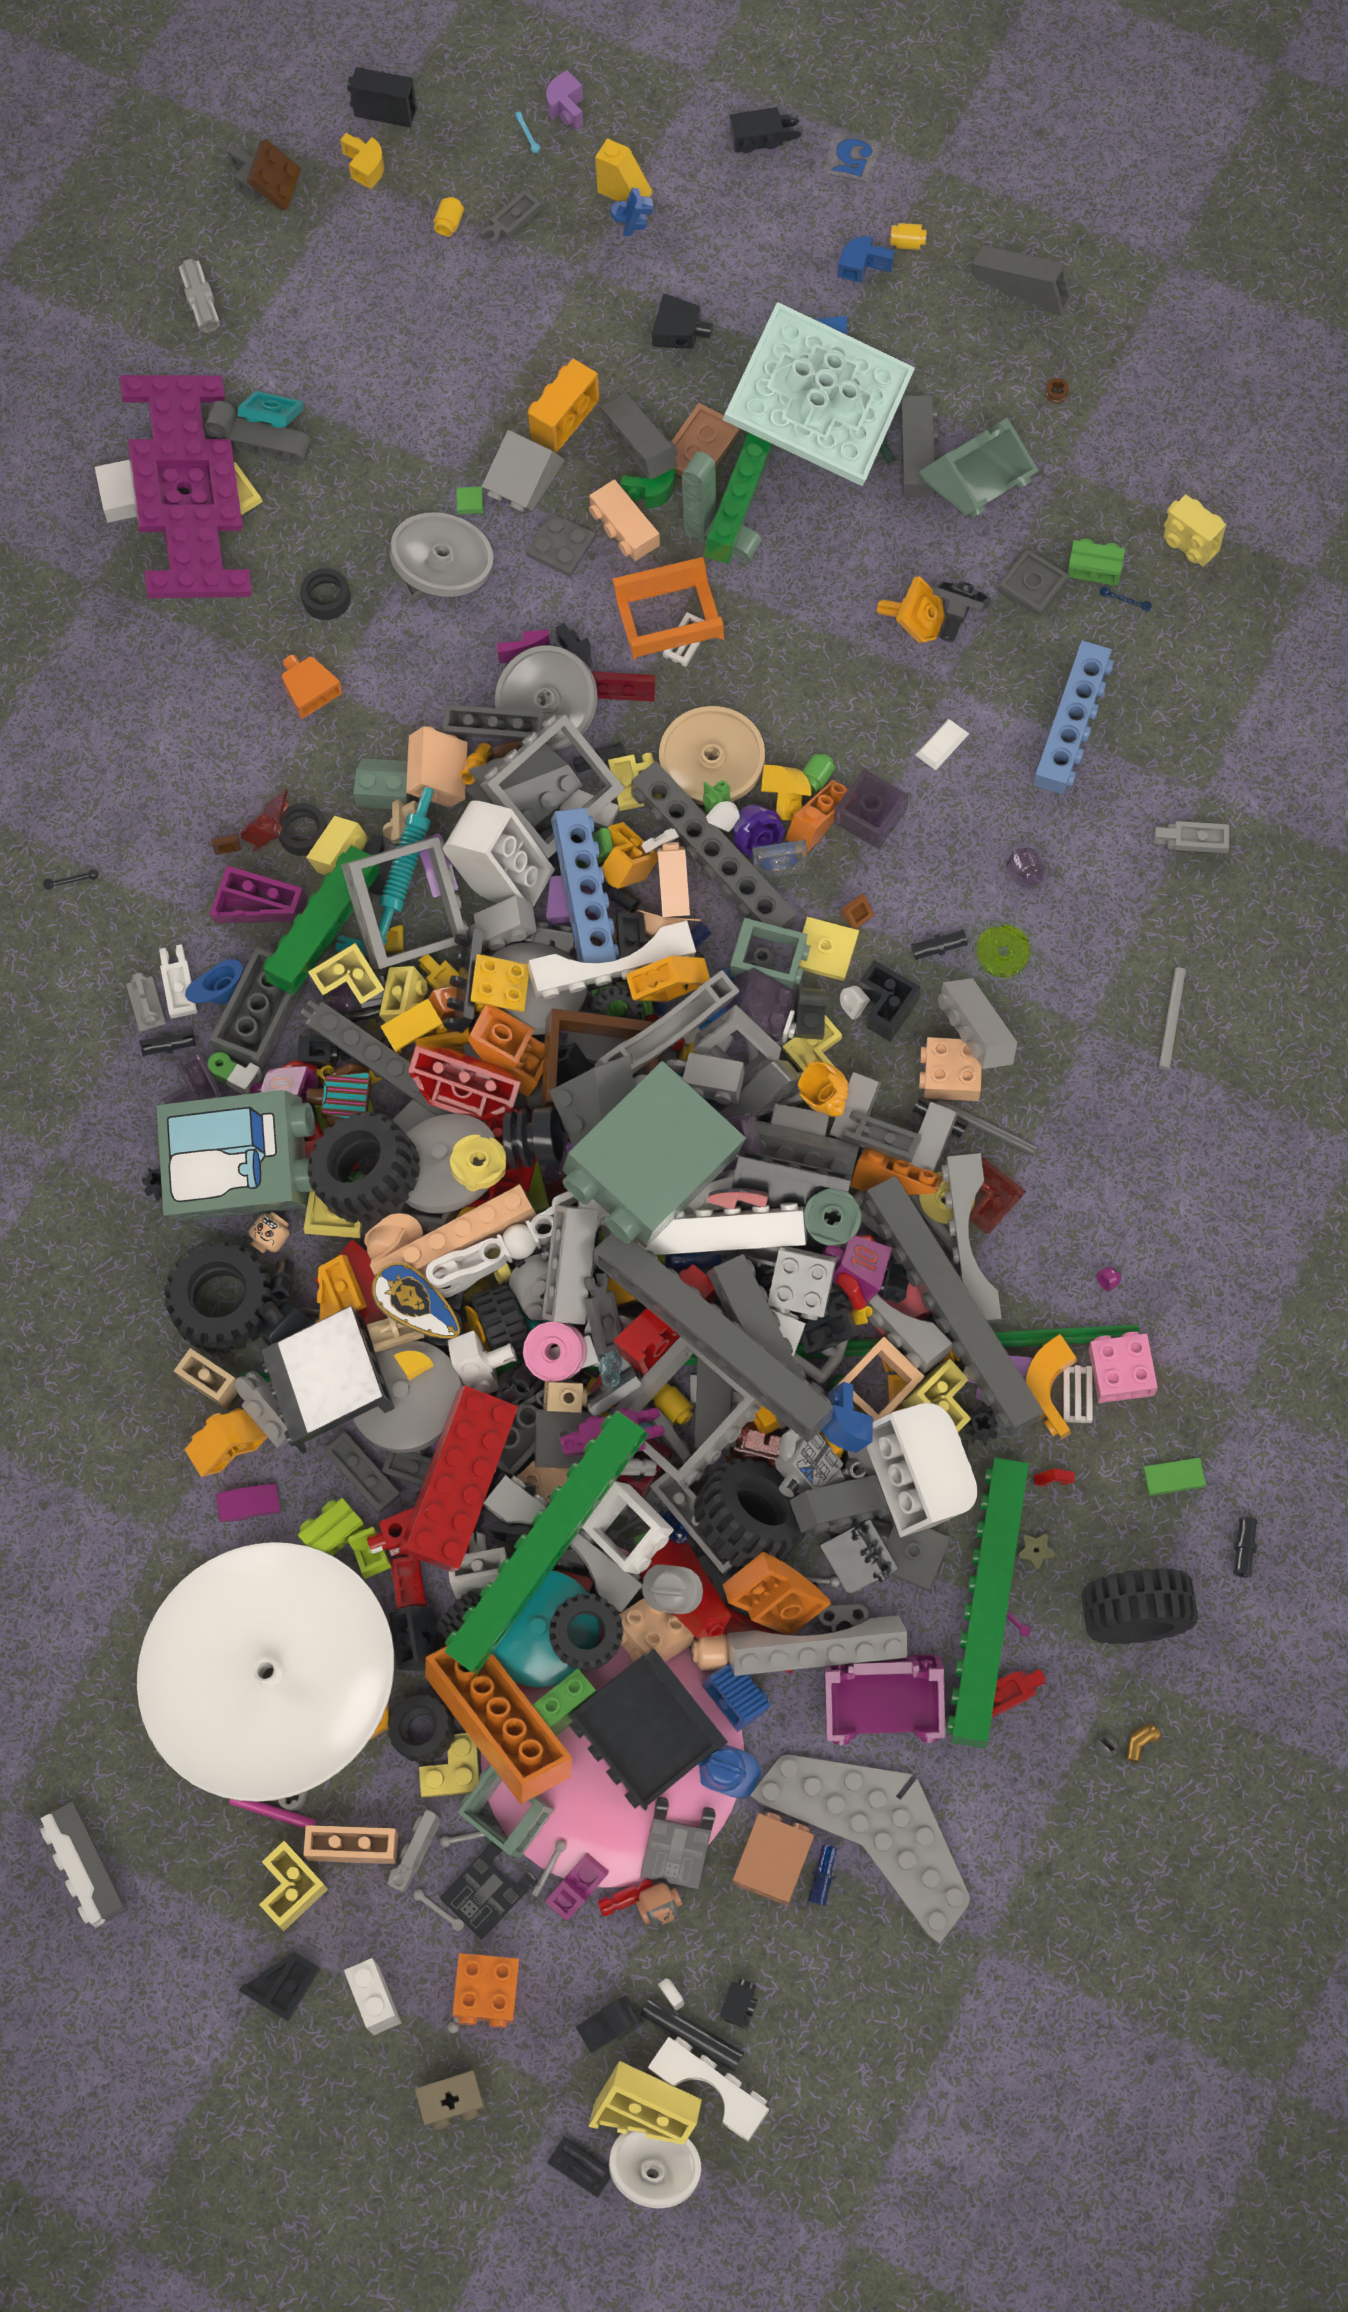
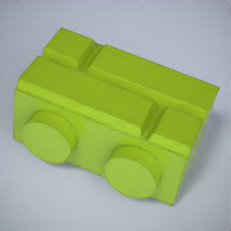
(331, 1528)

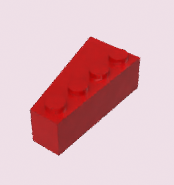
(648, 1336)

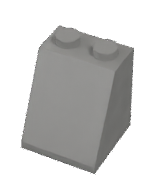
(521, 472)

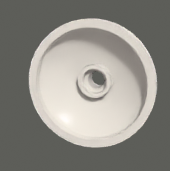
(673, 2165)

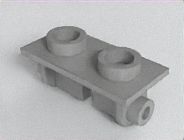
(145, 1002)

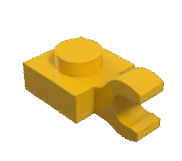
(438, 975)

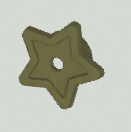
(1029, 1554)

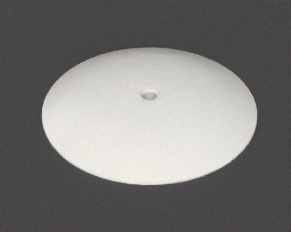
(208, 1658)

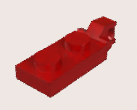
(1015, 1690)

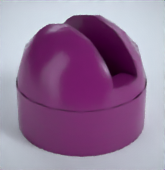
(1108, 1278)

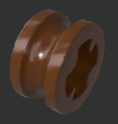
(1059, 383)

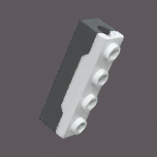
(83, 1864)

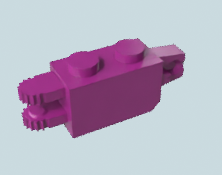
(575, 1442)

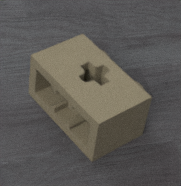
(434, 2095)

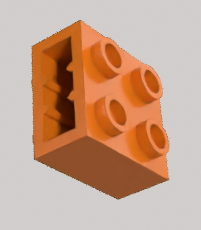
(485, 1990)

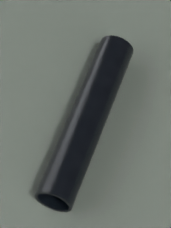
(692, 2033)

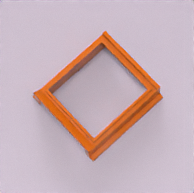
(660, 582)

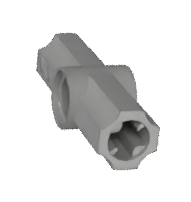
(199, 296)

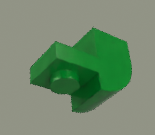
(654, 491)

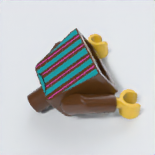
(343, 1093)

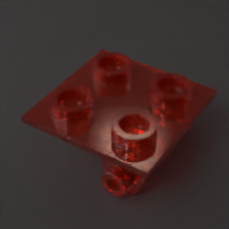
(266, 826)

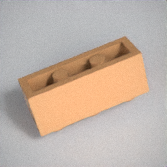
(623, 521)
(351, 1844)

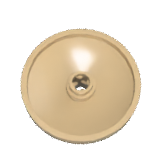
(712, 747)

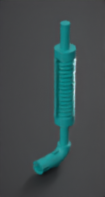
(401, 872)

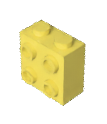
(1194, 530)

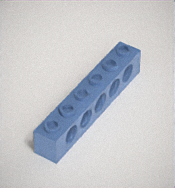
(1088, 659)
(579, 823)

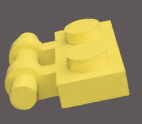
(625, 770)

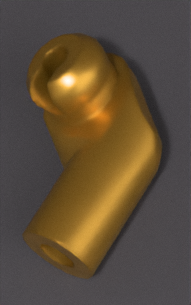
(1139, 1738)

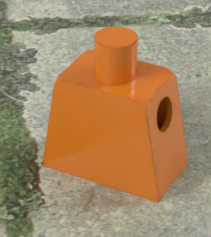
(309, 684)

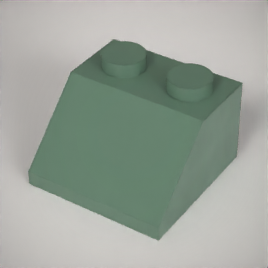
(380, 783)

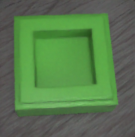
(469, 500)

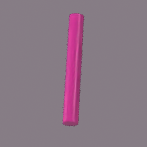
(275, 1812)

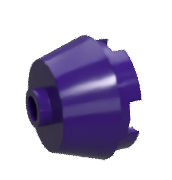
(757, 828)

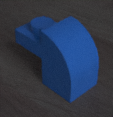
(861, 254)
(847, 1427)

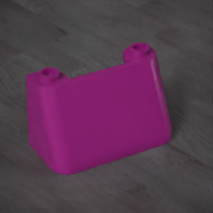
(885, 1698)

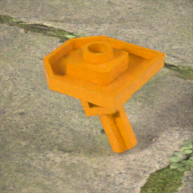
(918, 613)

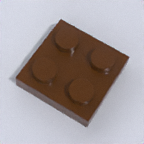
(273, 175)

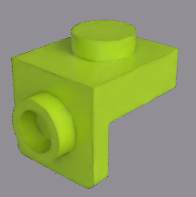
(369, 1563)

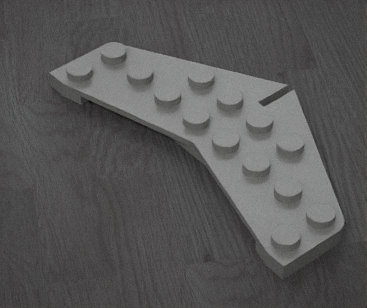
(895, 1833)

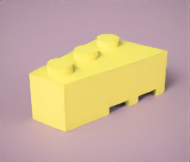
(645, 2105)

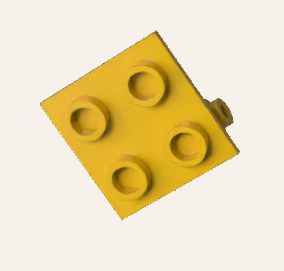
(499, 983)

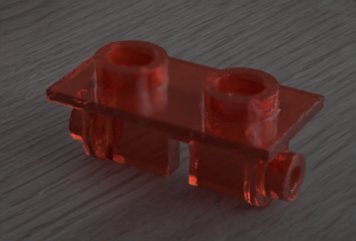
(753, 1446)

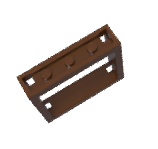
(586, 1024)

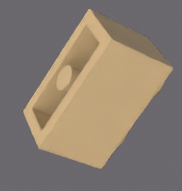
(207, 1378)

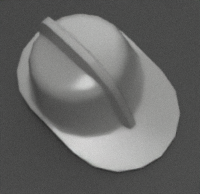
(672, 1589)

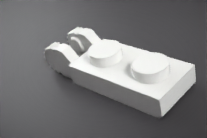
(176, 980)

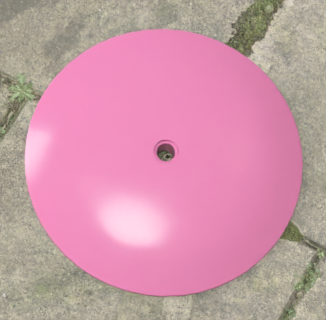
(593, 1811)

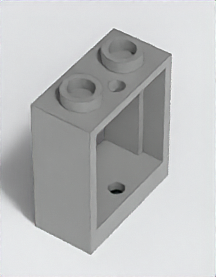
(723, 1026)

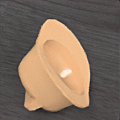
(655, 922)
(391, 1234)

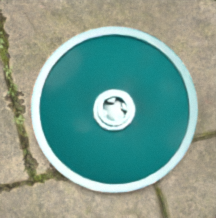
(526, 1646)

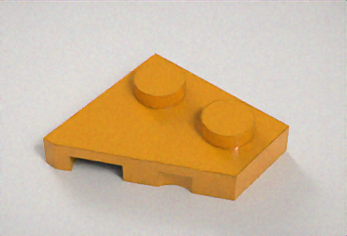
(338, 1287)

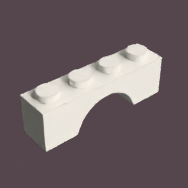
(677, 2064)

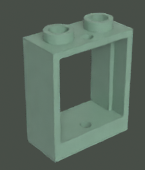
(773, 933)
(525, 1830)

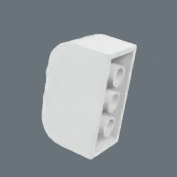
(497, 854)
(921, 1467)

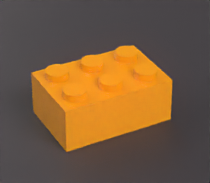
(563, 405)

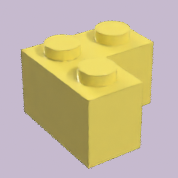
(350, 967)
(938, 1389)
(297, 1889)

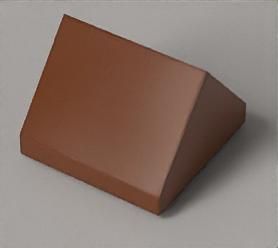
(857, 912)

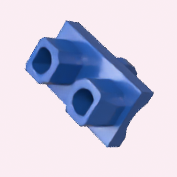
(632, 211)

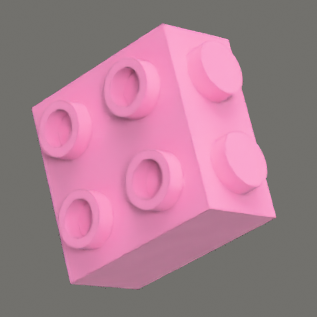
(1122, 1367)

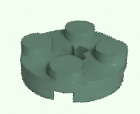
(824, 1203)

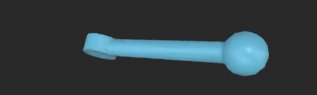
(534, 146)

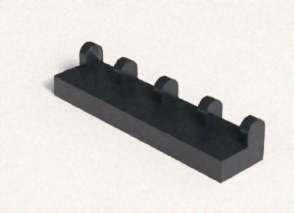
(462, 1005)

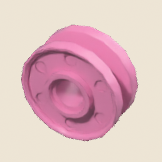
(537, 1351)

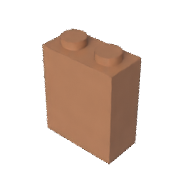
(773, 1858)

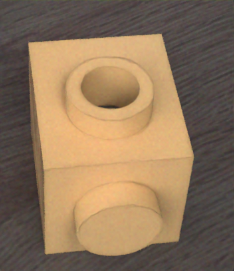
(564, 1396)

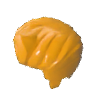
(824, 1088)

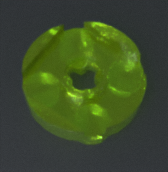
(999, 965)

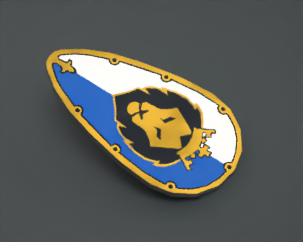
(413, 1301)

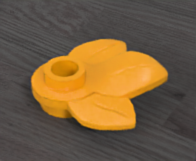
(474, 1324)

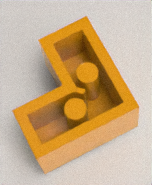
(627, 860)
(223, 1440)

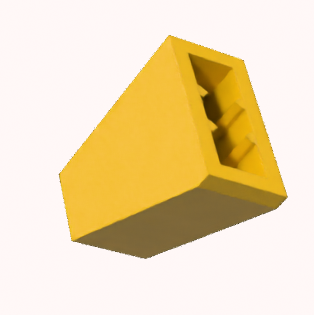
(619, 172)

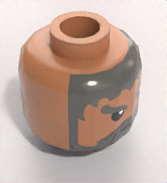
(658, 1905)

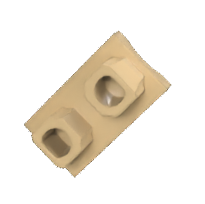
(394, 829)
(390, 1333)

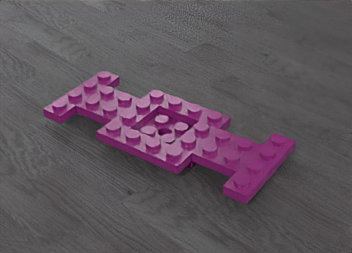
(176, 460)

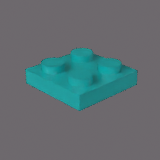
(270, 408)

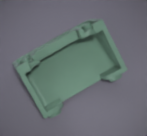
(981, 469)

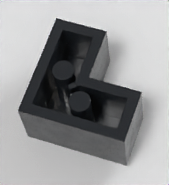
(893, 999)

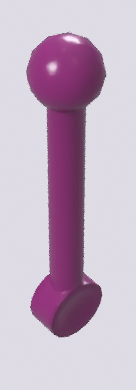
(1024, 1630)

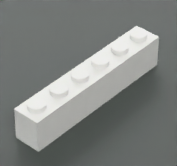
(732, 1230)

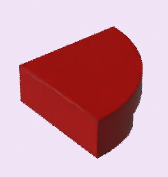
(1054, 1475)

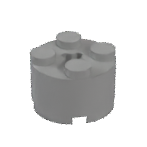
(529, 1285)

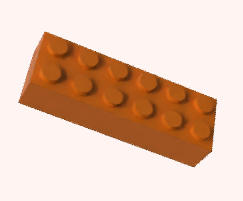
(501, 1724)

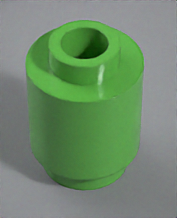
(819, 771)

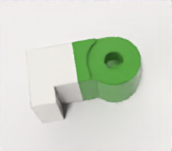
(233, 1074)

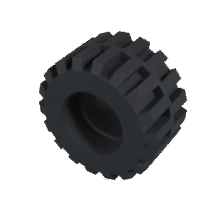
(500, 1317)
(578, 1606)

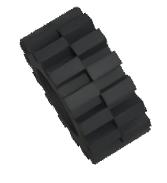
(615, 993)
(453, 1617)

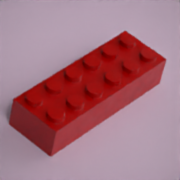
(458, 1479)

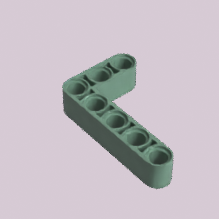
(700, 506)

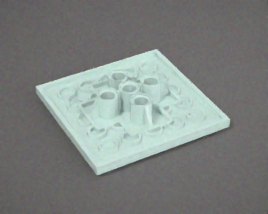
(819, 394)

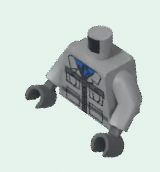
(810, 1464)

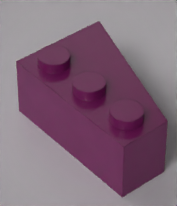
(255, 899)

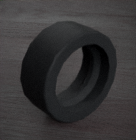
(331, 610)
(294, 812)

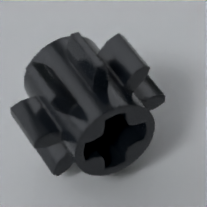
(153, 1176)
(986, 1432)

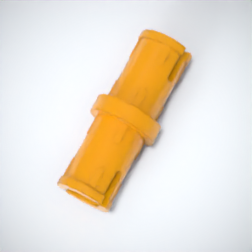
(475, 759)

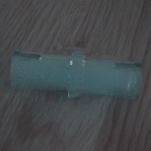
(610, 1368)

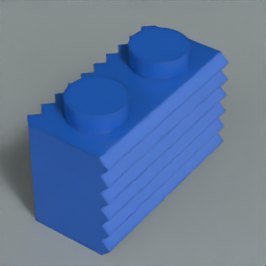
(736, 1697)

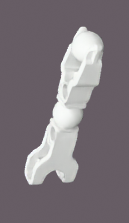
(519, 1241)

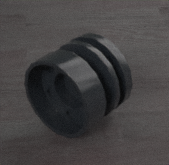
(528, 1138)

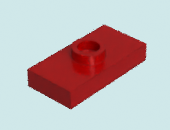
(408, 1582)

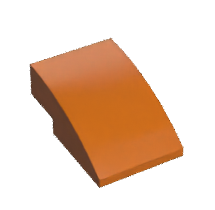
(509, 1044)
(775, 1594)

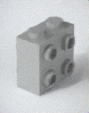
(802, 1282)

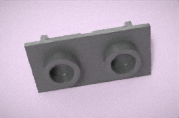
(563, 939)

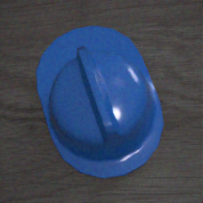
(216, 984)
(730, 1772)

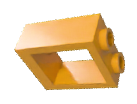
(667, 978)

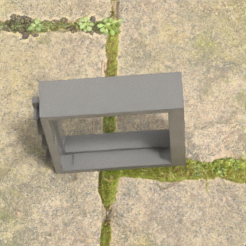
(533, 743)
(365, 913)
(726, 1433)

